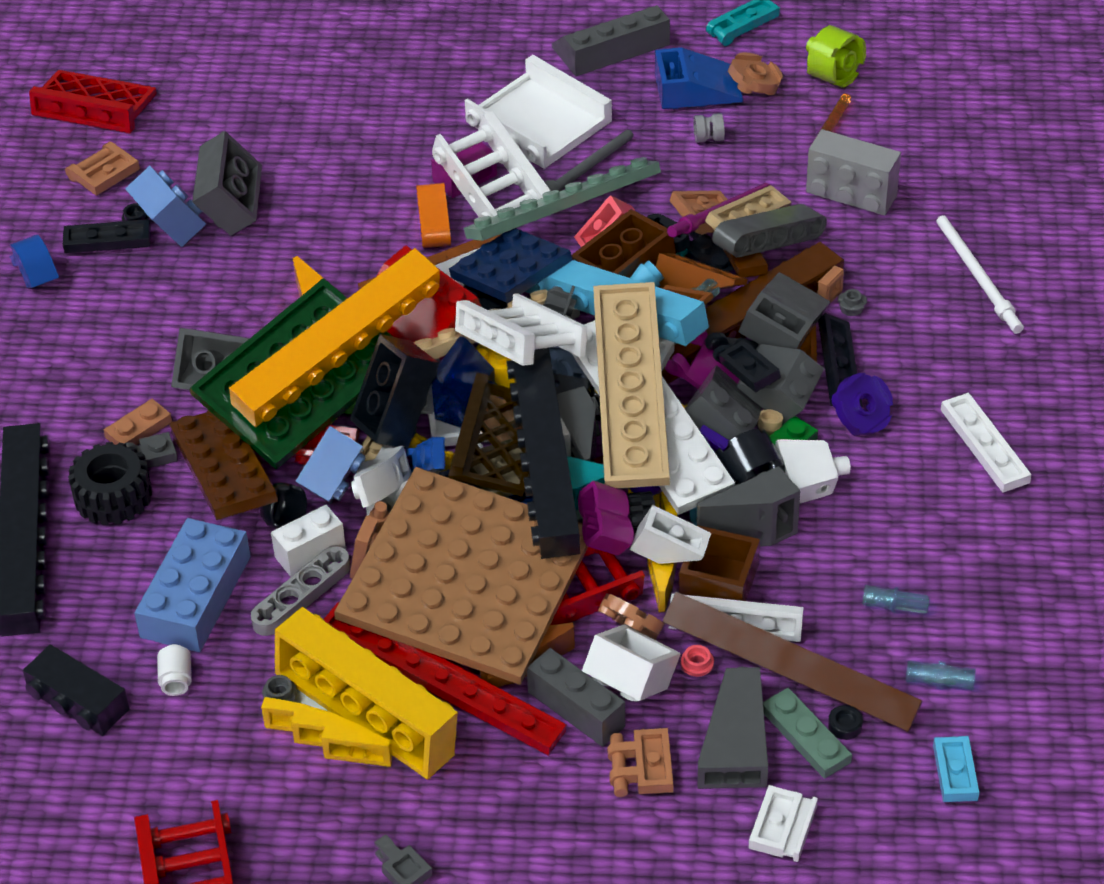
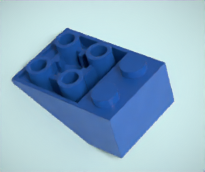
(693, 79)

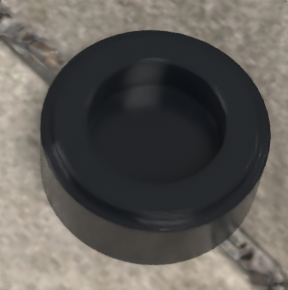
(845, 722)

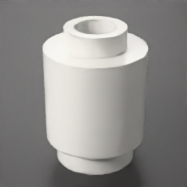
(174, 669)

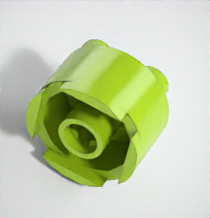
(835, 55)

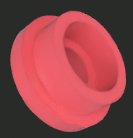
(698, 654)

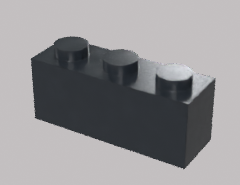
(75, 690)

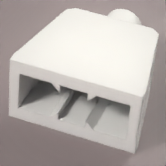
(812, 467)

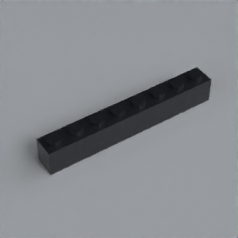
(544, 457)
(22, 528)

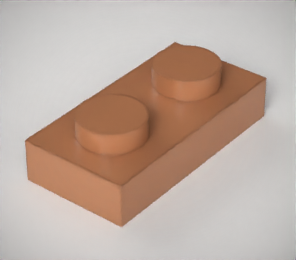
(138, 423)

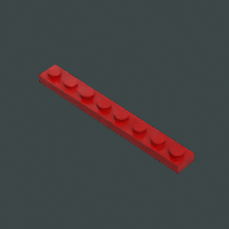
(461, 688)

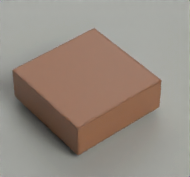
(831, 284)

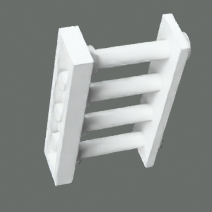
(505, 152)
(520, 329)

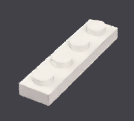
(986, 442)
(774, 618)

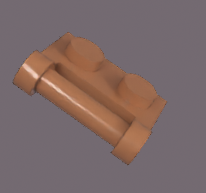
(103, 168)

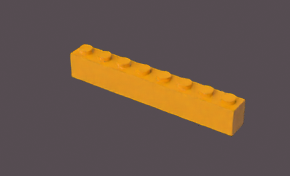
(334, 338)

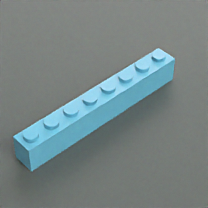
(678, 316)

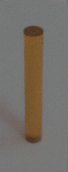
(836, 113)

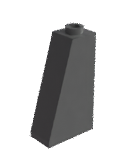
(735, 739)

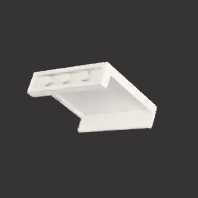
(545, 112)

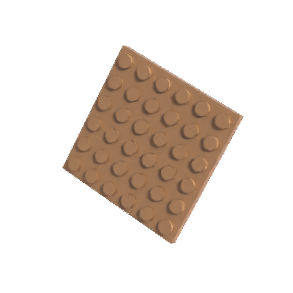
(459, 577)

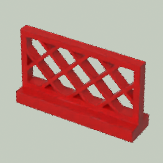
(96, 110)

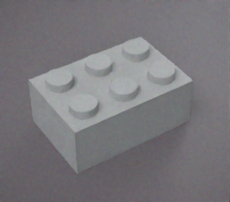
(853, 172)

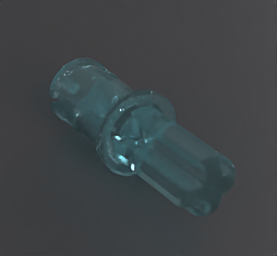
(895, 599)

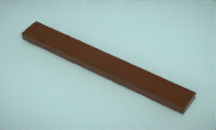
(792, 662)

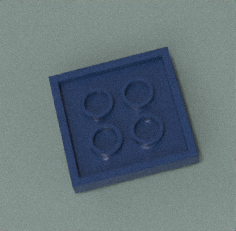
(510, 264)

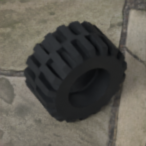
(110, 483)

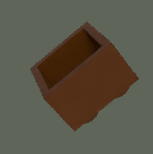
(724, 570)

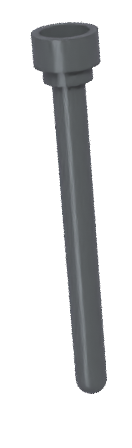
(590, 162)

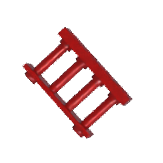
(624, 587)
(151, 838)

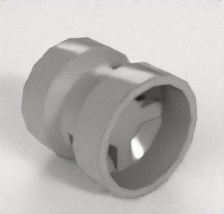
(703, 125)

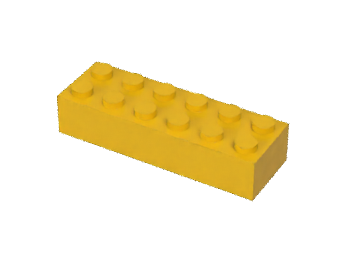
(366, 691)

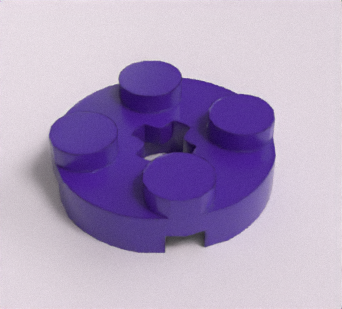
(848, 407)

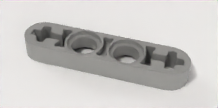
(296, 587)

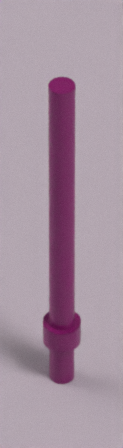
(691, 222)

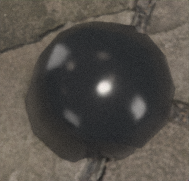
(290, 505)

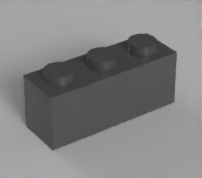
(576, 696)

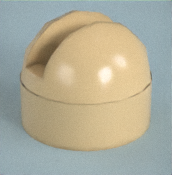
(770, 421)

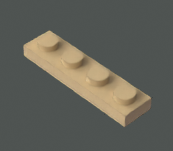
(757, 202)

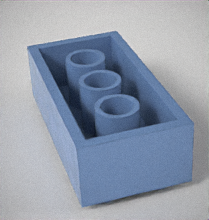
(192, 584)

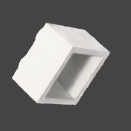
(631, 662)

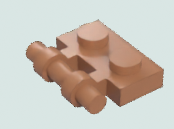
(367, 534)
(652, 758)

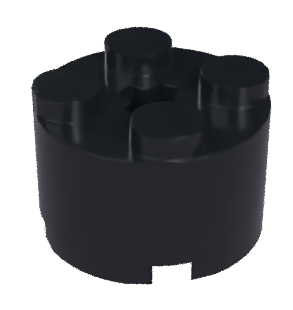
(750, 455)

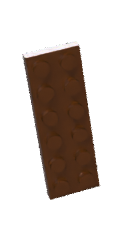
(222, 465)

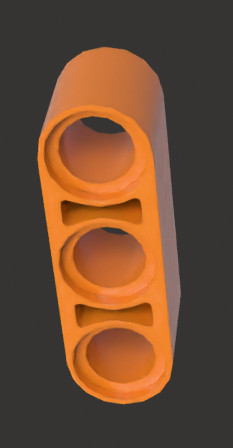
(433, 215)

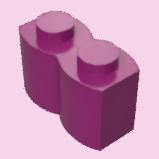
(605, 518)

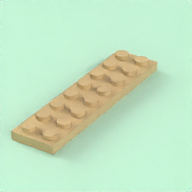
(630, 386)

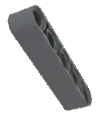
(769, 230)

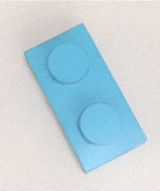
(956, 769)

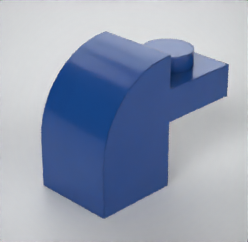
(33, 261)

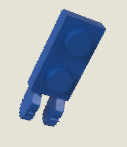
(428, 455)

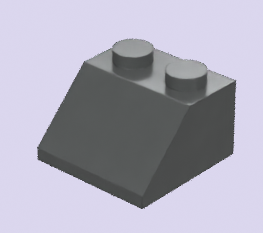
(797, 381)

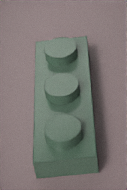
(806, 733)

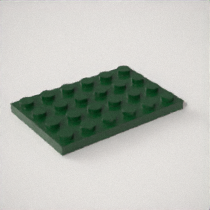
(316, 406)

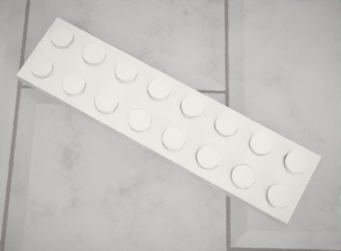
(692, 463)

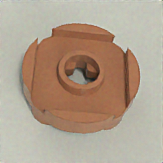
(754, 74)
(631, 616)

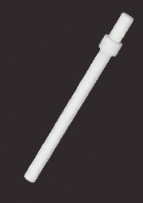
(1003, 307)

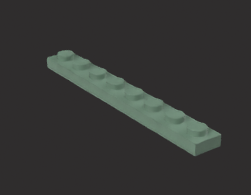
(556, 200)

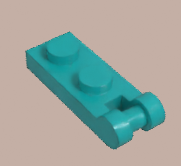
(742, 20)

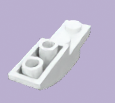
(381, 475)

